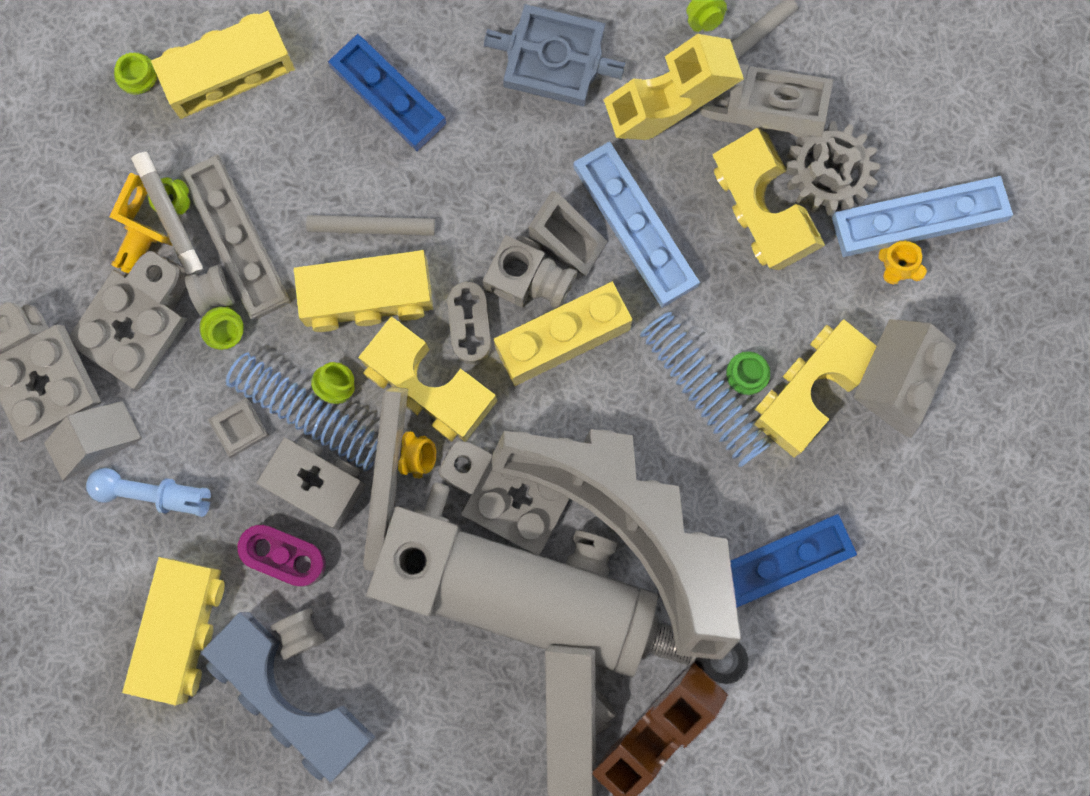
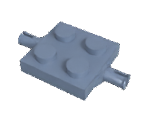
(554, 55)

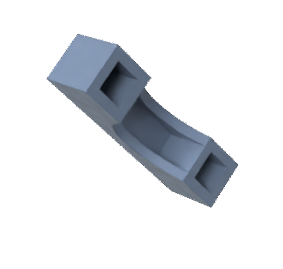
(245, 658)

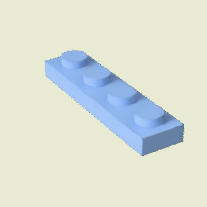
(922, 216)
(636, 224)

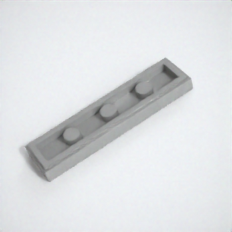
(235, 237)
(385, 472)
(570, 721)

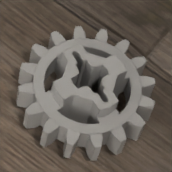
(840, 151)

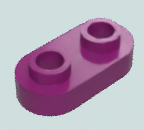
(282, 556)

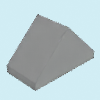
(566, 234)
(90, 437)

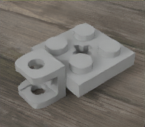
(774, 102)
(147, 300)
(35, 349)
(491, 505)

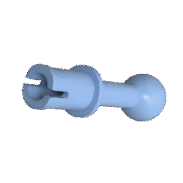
(106, 484)

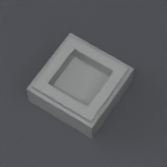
(238, 427)

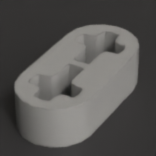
(459, 324)

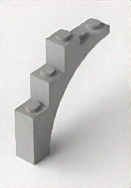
(647, 515)

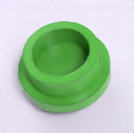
(748, 373)

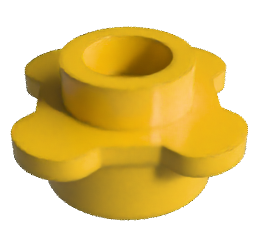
(906, 252)
(417, 455)

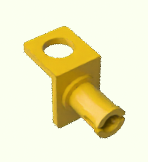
(139, 236)

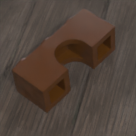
(665, 726)

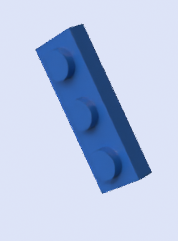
(387, 92)
(790, 559)

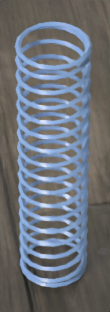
(667, 318)
(344, 420)

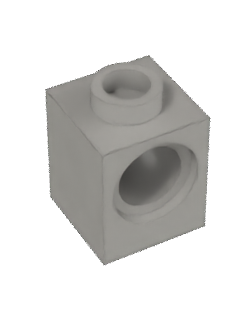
(506, 286)

